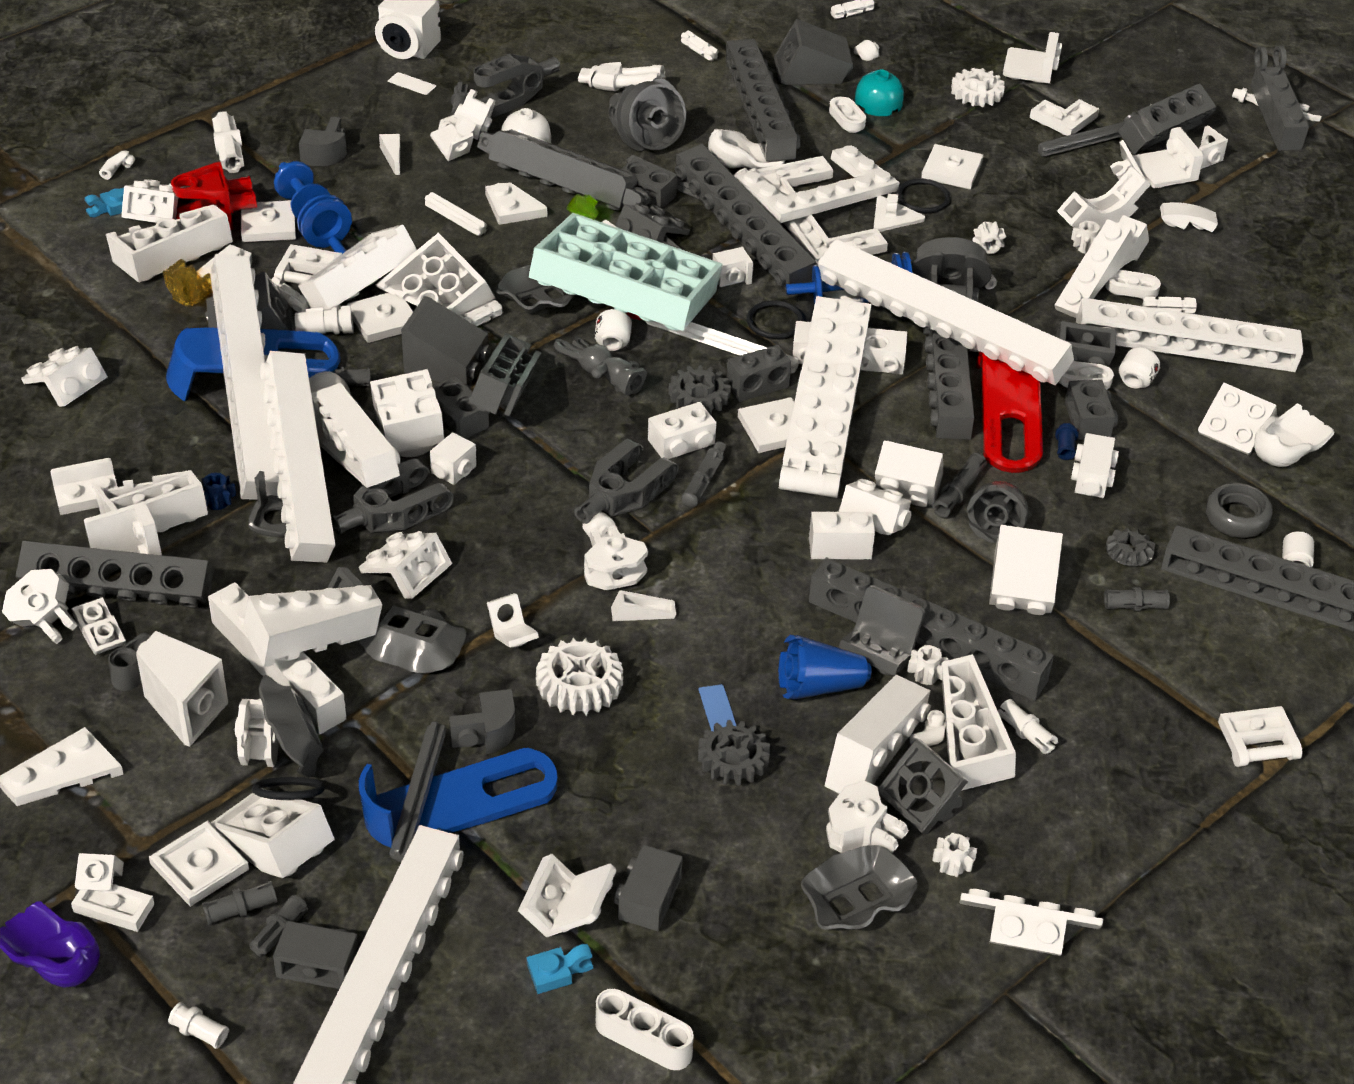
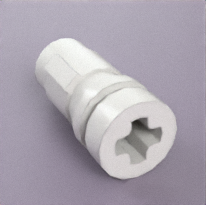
(325, 320)

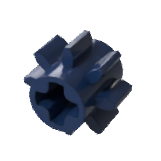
(218, 490)

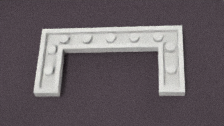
(867, 183)
(806, 229)

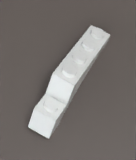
(1109, 252)

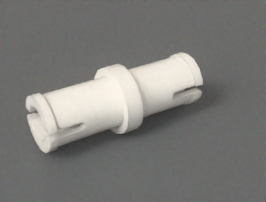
(1027, 726)

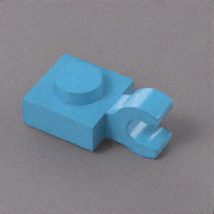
(108, 202)
(554, 969)

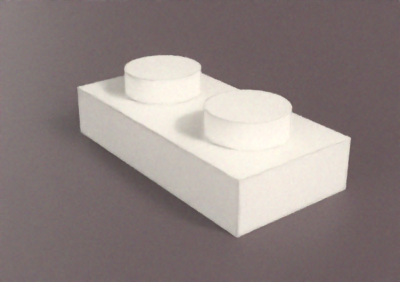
(118, 907)

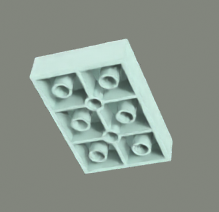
(625, 271)

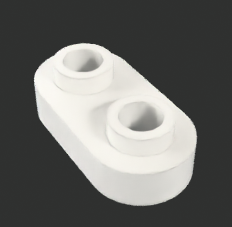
(847, 114)
(1133, 284)
(1087, 371)

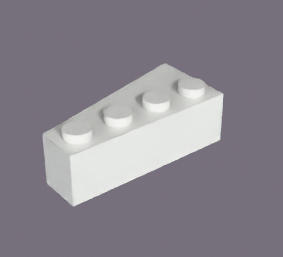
(155, 248)
(358, 268)
(352, 437)
(308, 620)
(974, 730)
(877, 733)

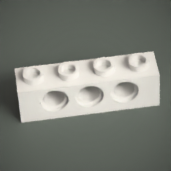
(882, 350)

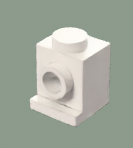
(736, 266)

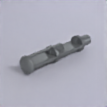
(703, 475)

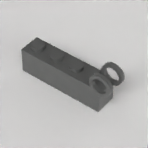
(1278, 101)

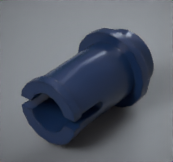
(1066, 437)

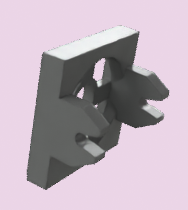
(904, 774)

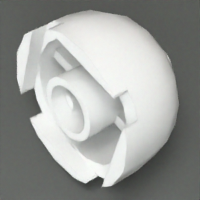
(529, 123)

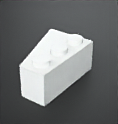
(169, 497)

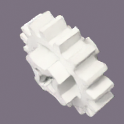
(977, 87)

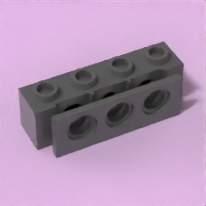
(1155, 121)
(504, 376)

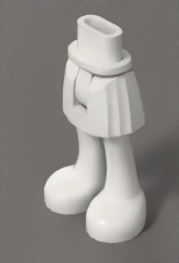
(613, 77)

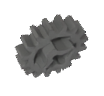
(699, 386)
(733, 752)

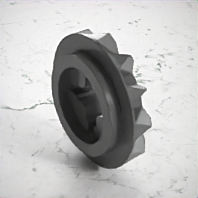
(1124, 554)

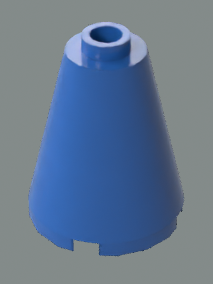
(819, 669)

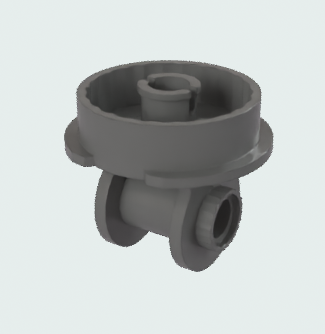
(648, 114)
(954, 265)

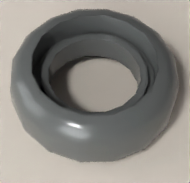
(1239, 526)

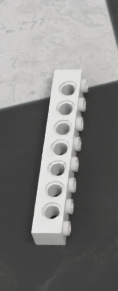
(1195, 334)

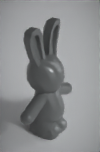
(597, 360)

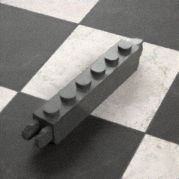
(563, 168)

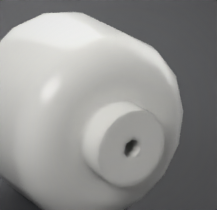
(867, 50)
(601, 522)

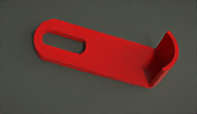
(1010, 395)

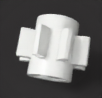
(1085, 235)
(989, 237)
(926, 664)
(954, 854)

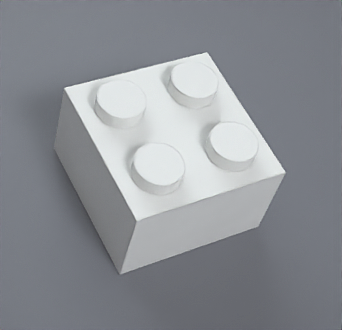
(910, 471)

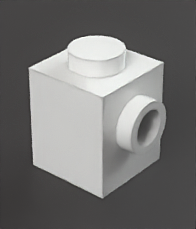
(453, 458)

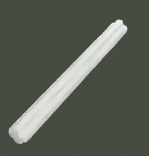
(720, 340)

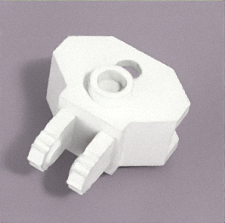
(473, 116)
(614, 558)
(39, 602)
(254, 736)
(862, 820)

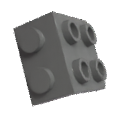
(649, 222)
(885, 630)

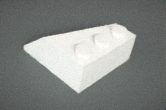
(441, 274)

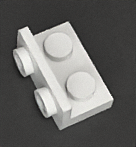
(76, 484)

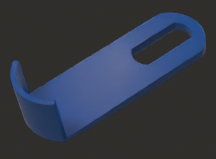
(200, 352)
(458, 797)

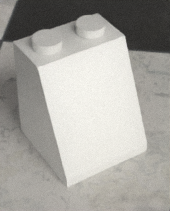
(1025, 569)
(182, 684)

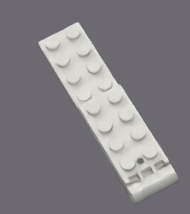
(825, 398)

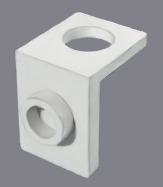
(445, 141)
(1212, 151)
(514, 631)

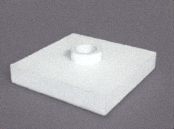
(952, 166)
(268, 222)
(380, 316)
(768, 423)
(198, 863)

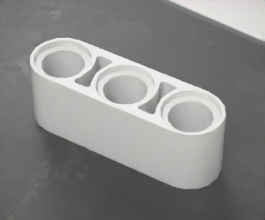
(652, 1043)

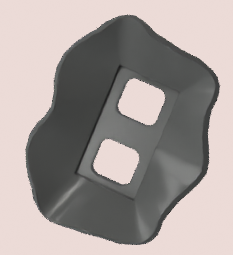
(519, 286)
(412, 651)
(291, 724)
(851, 870)

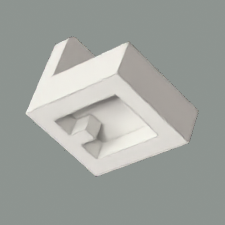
(97, 871)

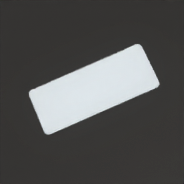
(412, 83)

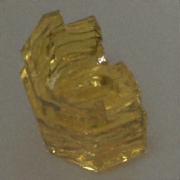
(186, 284)

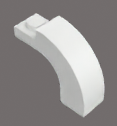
(1110, 206)

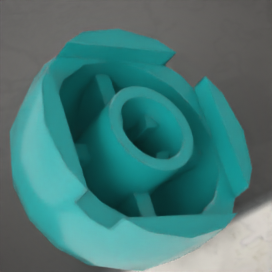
(879, 93)

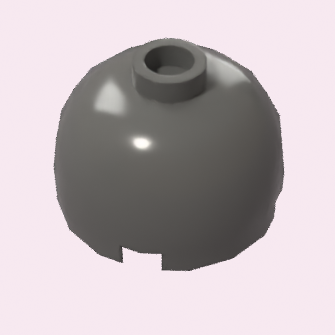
(994, 506)

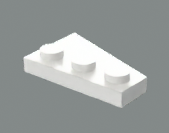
(66, 763)

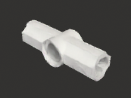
(228, 142)

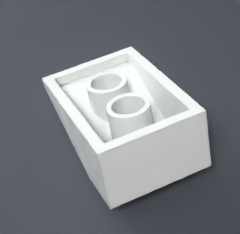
(275, 832)

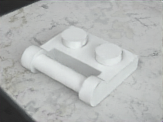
(302, 260)
(1259, 727)

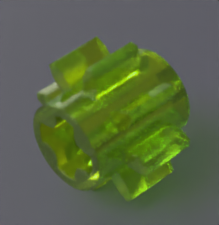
(583, 206)

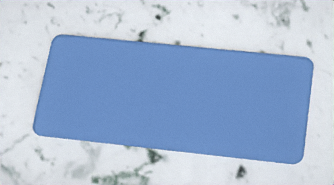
(716, 705)

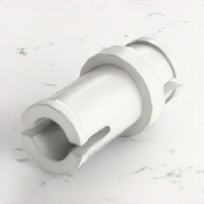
(193, 1022)

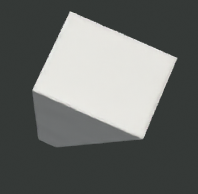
(391, 149)
(637, 606)

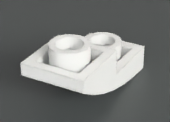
(1182, 213)
(98, 626)

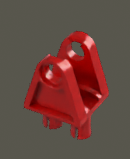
(213, 188)

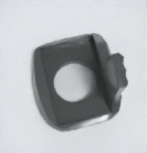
(262, 507)

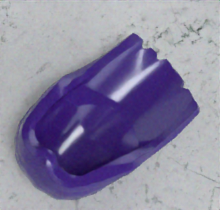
(55, 948)

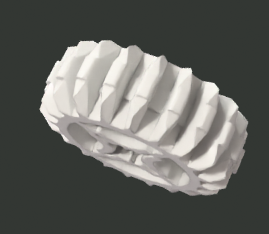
(579, 686)

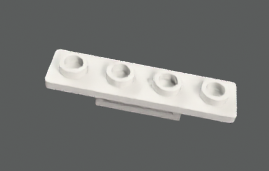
(1028, 925)

